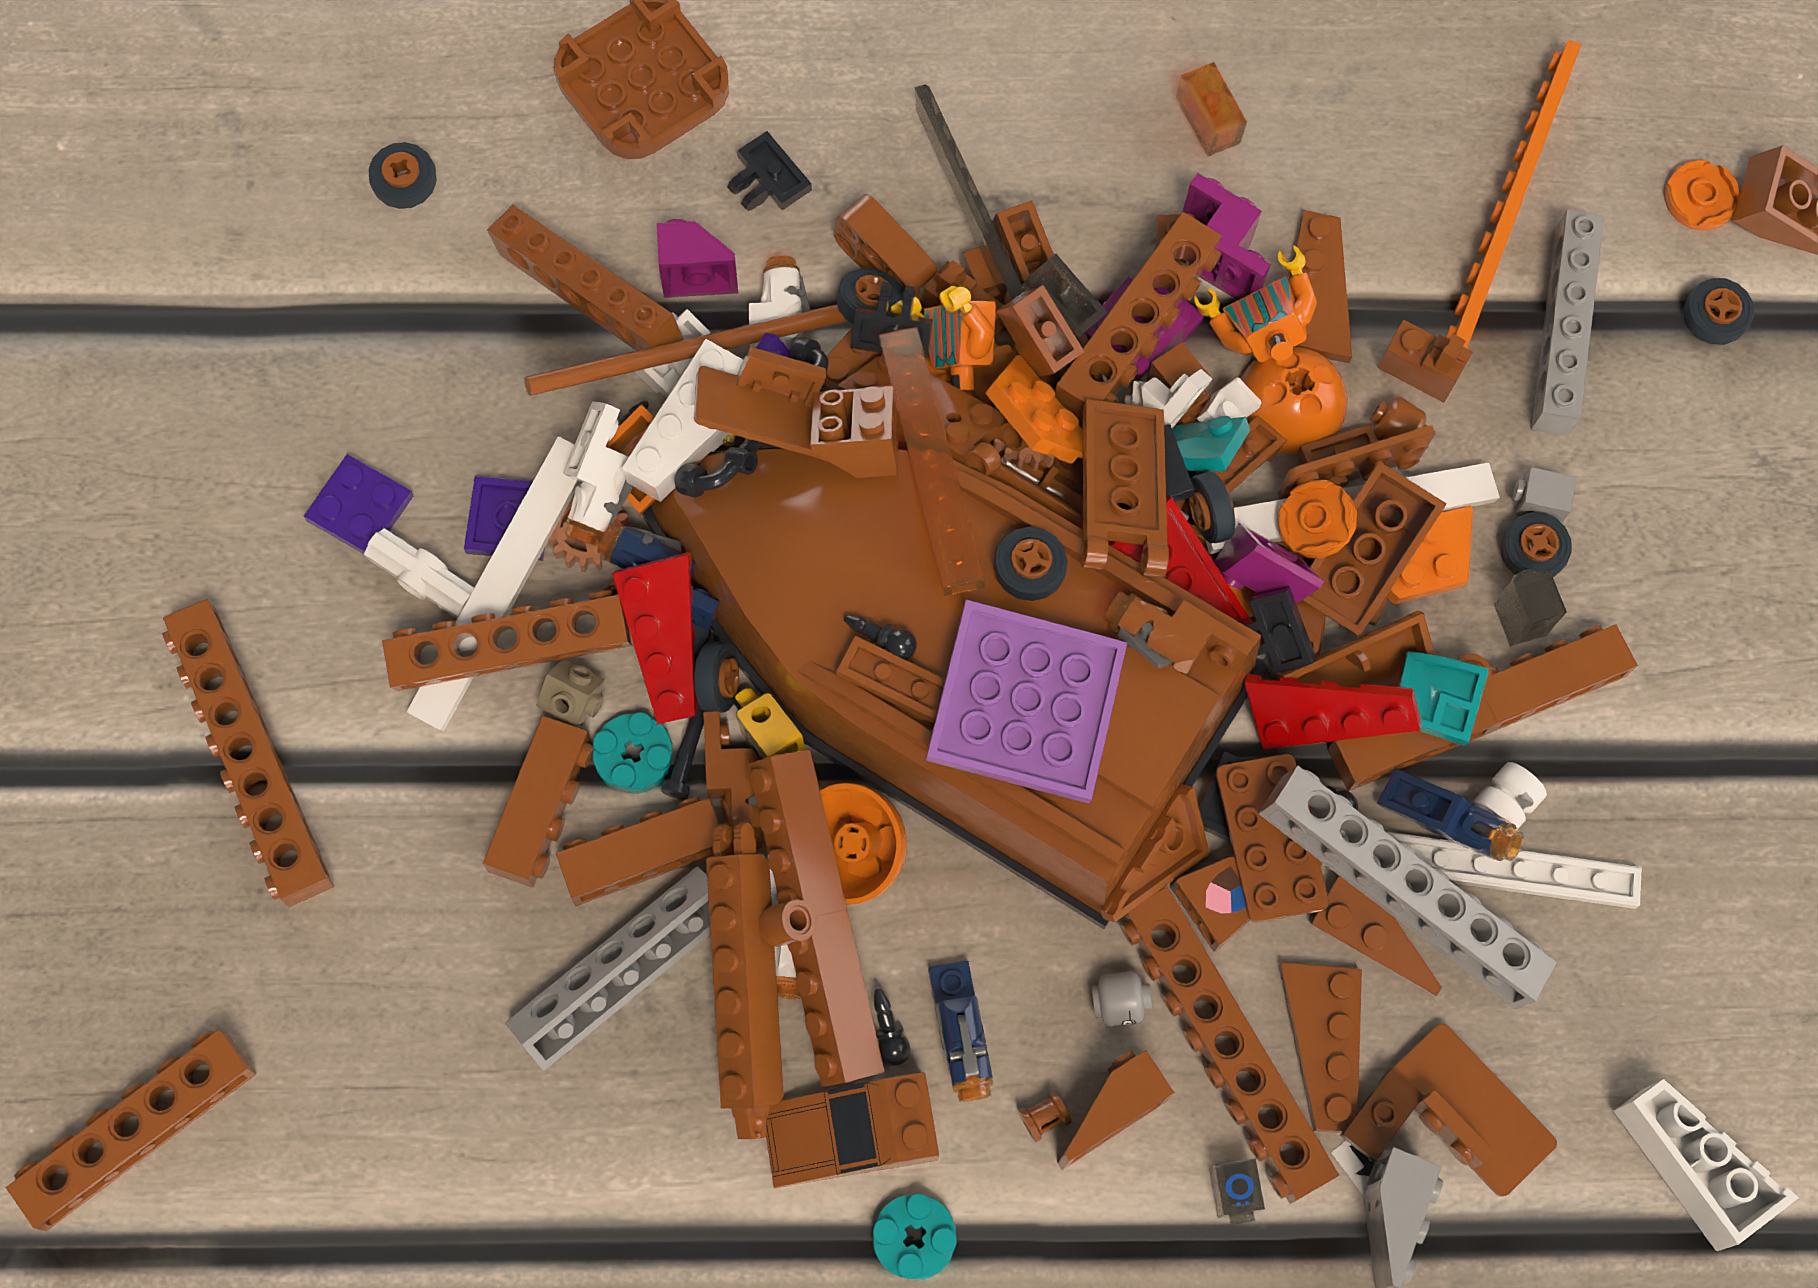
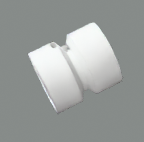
(1511, 794)

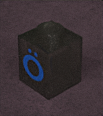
(1237, 1190)

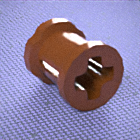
(1045, 1116)

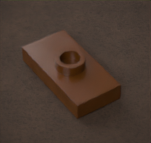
(1382, 1115)

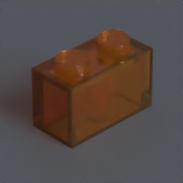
(1211, 109)

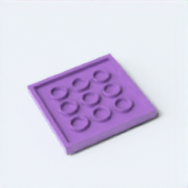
(1027, 701)

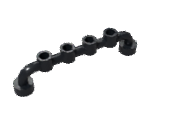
(694, 480)

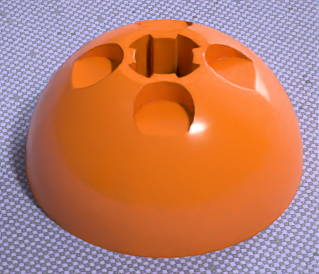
(1297, 413)
(857, 814)

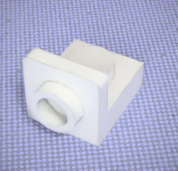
(1231, 400)

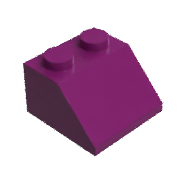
(694, 261)
(1264, 565)

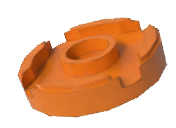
(1702, 195)
(1317, 519)

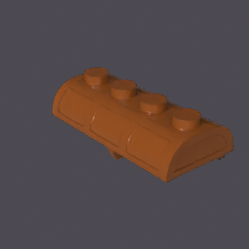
(1043, 488)
(1370, 658)

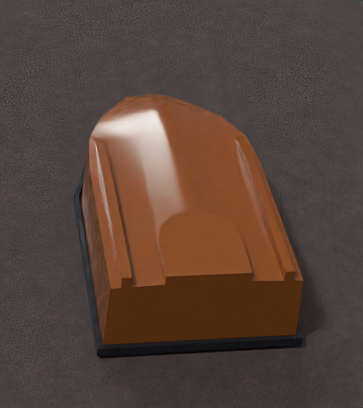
(817, 544)

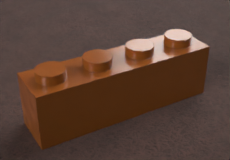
(538, 802)
(639, 851)

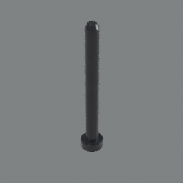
(676, 785)

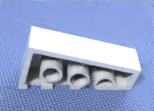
(673, 434)
(1703, 1168)

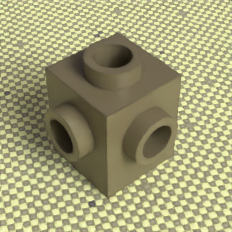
(571, 693)

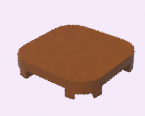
(641, 77)

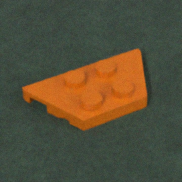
(1036, 412)
(1439, 561)

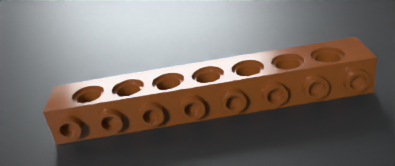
(308, 874)
(1249, 1056)

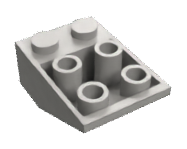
(1396, 1212)

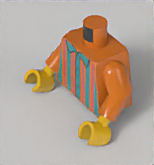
(1269, 319)
(960, 334)

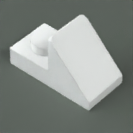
(1178, 398)

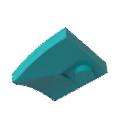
(1211, 444)
(1445, 694)

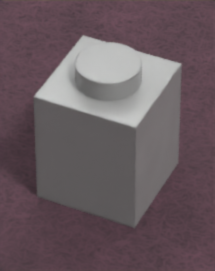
(1544, 493)

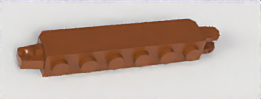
(743, 980)

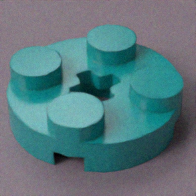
(612, 744)
(910, 1261)

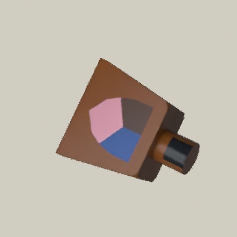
(1214, 901)

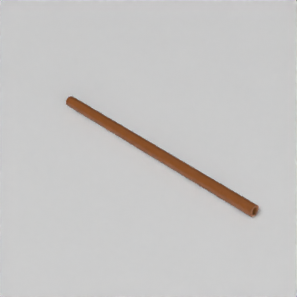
(681, 350)

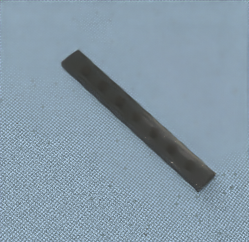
(967, 195)

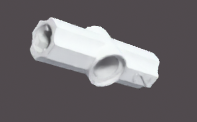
(419, 572)

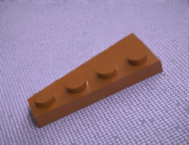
(1323, 251)
(1327, 1038)

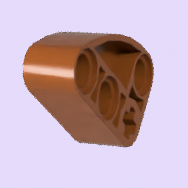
(880, 243)

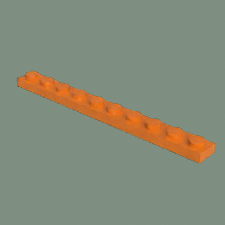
(1515, 186)

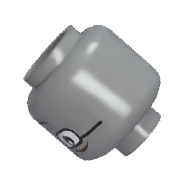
(1121, 998)

